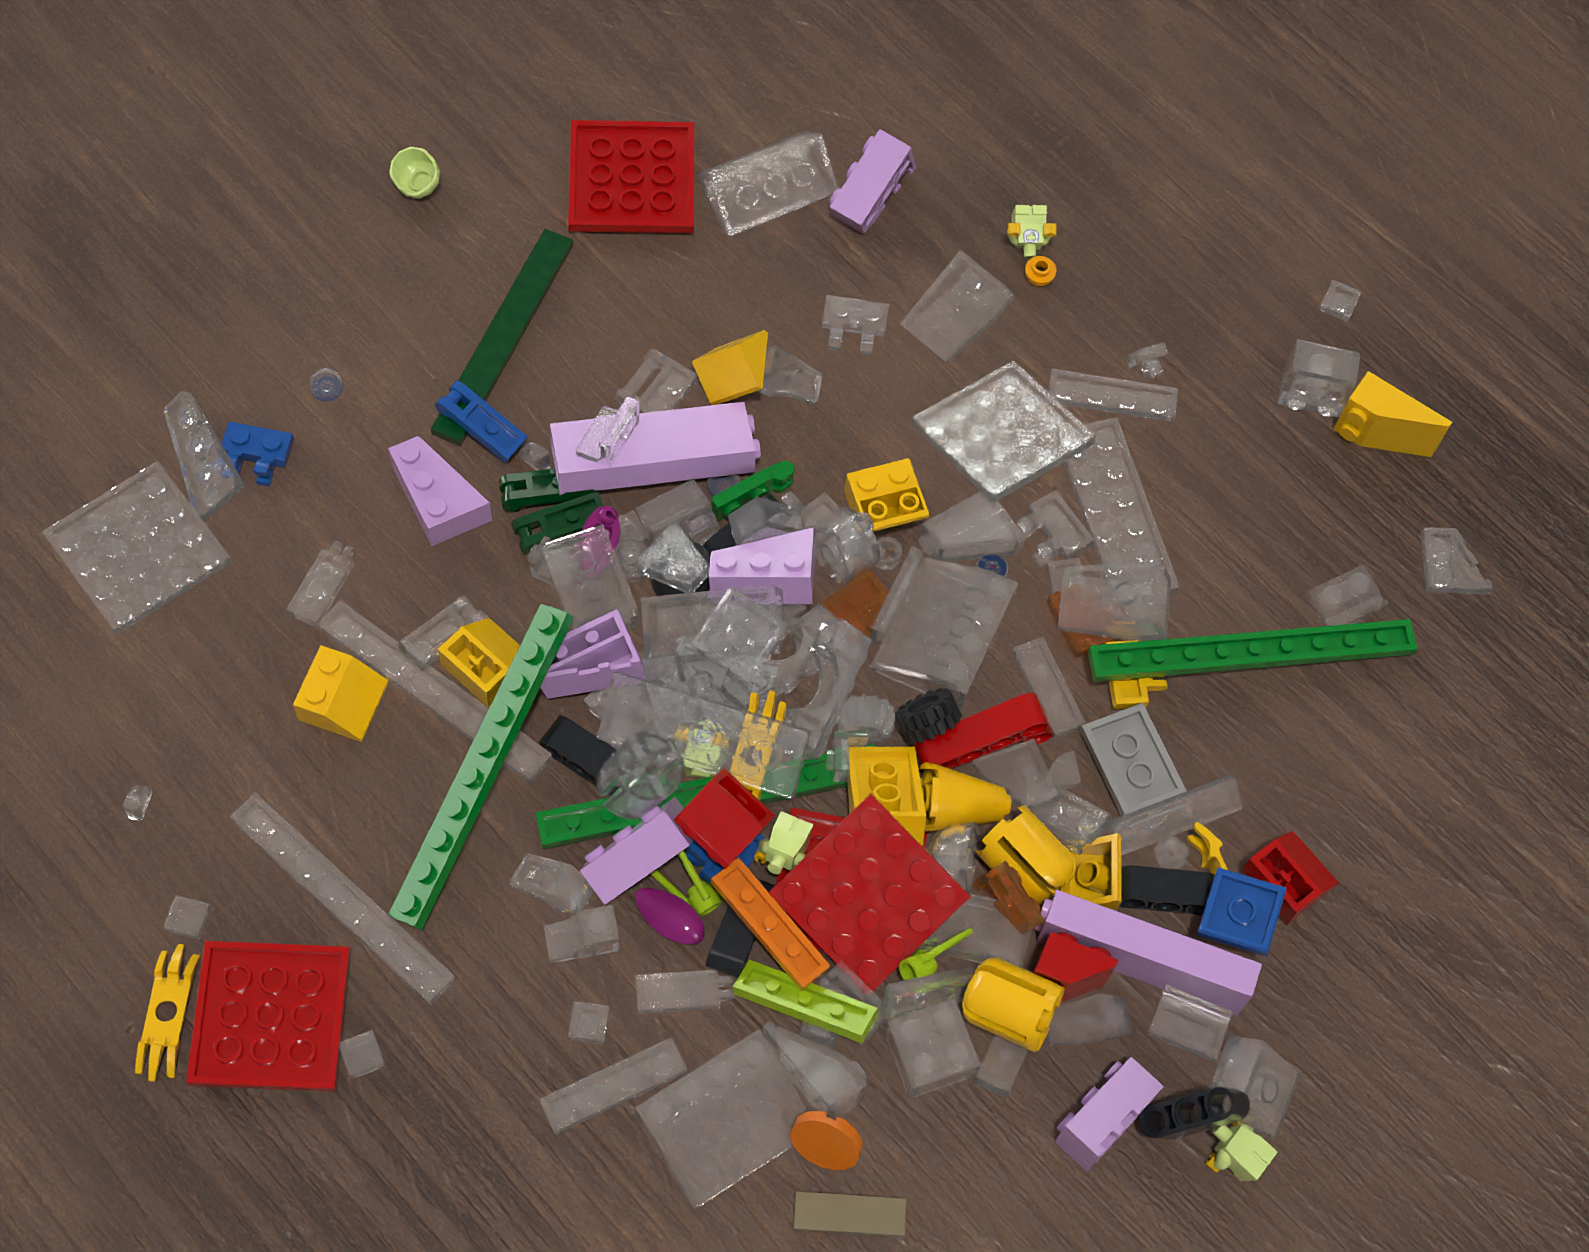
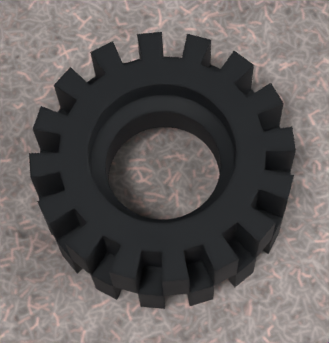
(928, 715)

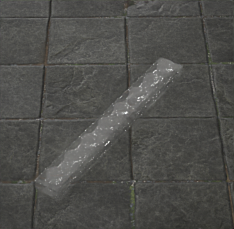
(426, 685)
(343, 899)

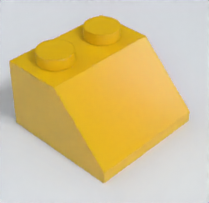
(339, 694)

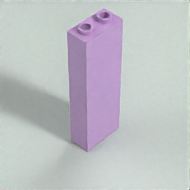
(662, 449)
(1153, 952)

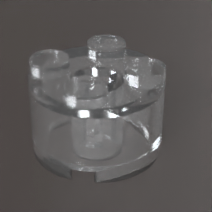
(846, 544)

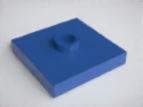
(1242, 911)

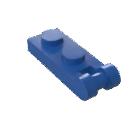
(481, 421)

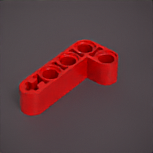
(988, 732)

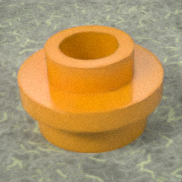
(1037, 277)

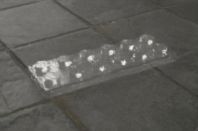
(1115, 501)
(708, 733)

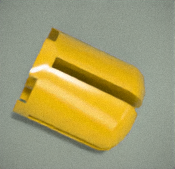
(1032, 851)
(1011, 1002)

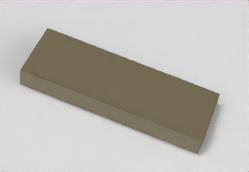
(849, 1214)

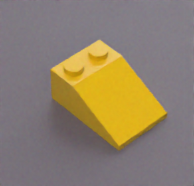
(1390, 420)
(893, 779)

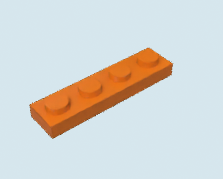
(770, 924)

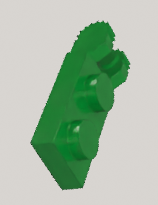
(774, 479)

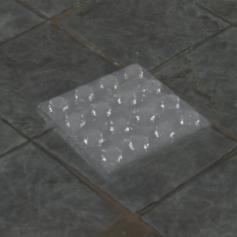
(1003, 431)
(136, 547)

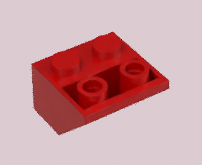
(724, 818)
(1295, 867)
(1074, 965)

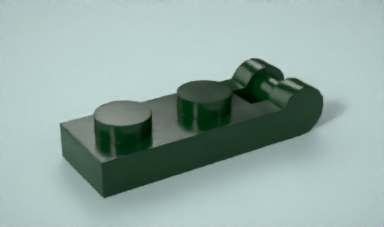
(540, 489)
(555, 520)

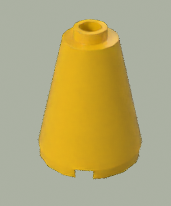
(960, 798)

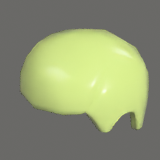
(414, 172)

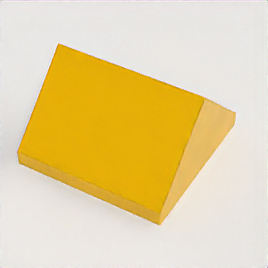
(733, 368)
(1098, 872)

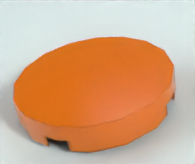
(826, 1141)

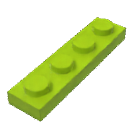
(813, 1004)

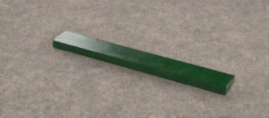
(508, 325)

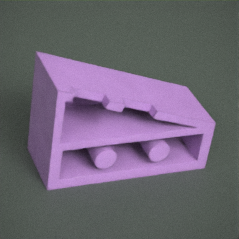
(872, 181)
(437, 492)
(777, 561)
(591, 656)
(635, 852)
(1107, 1112)

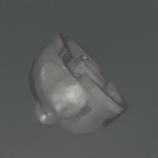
(954, 851)

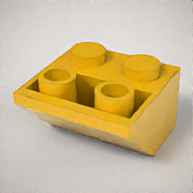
(886, 494)
(479, 657)

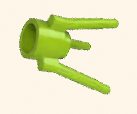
(703, 895)
(923, 962)

